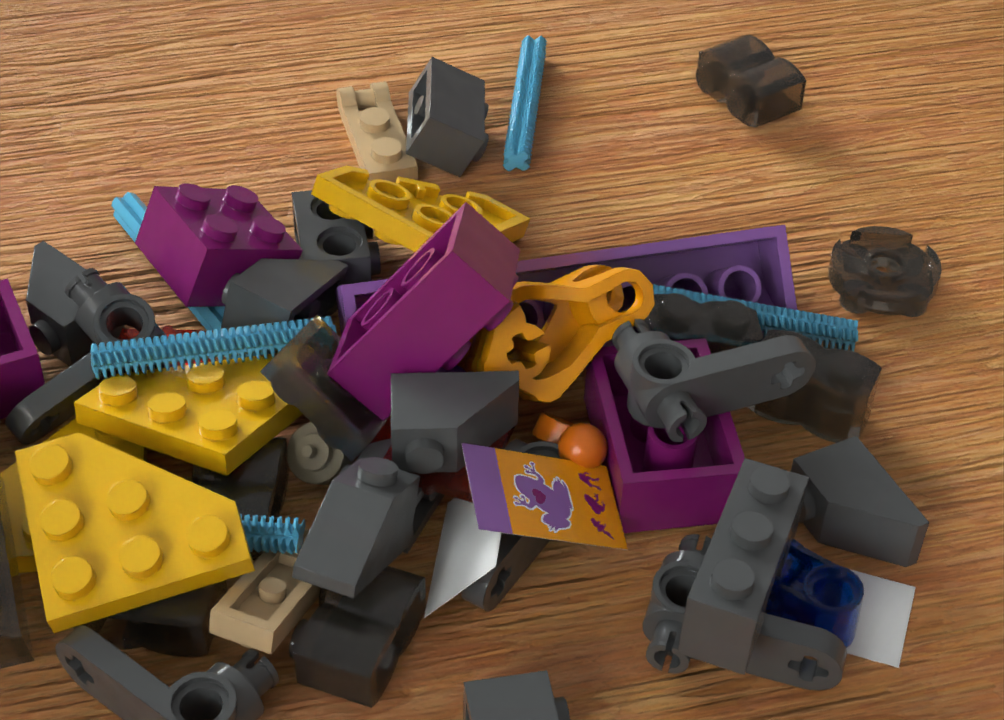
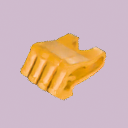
(575, 331)

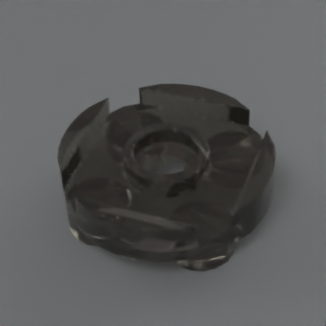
(902, 291)

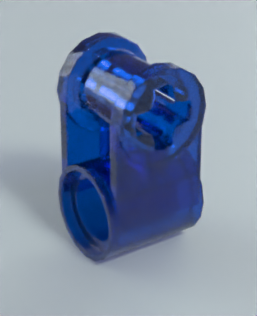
(817, 593)

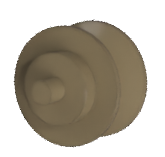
(313, 458)

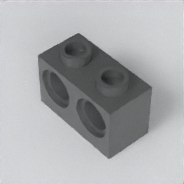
(334, 238)

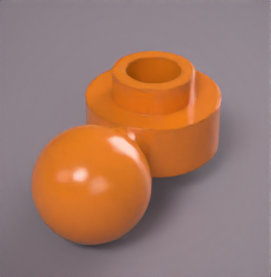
(576, 442)

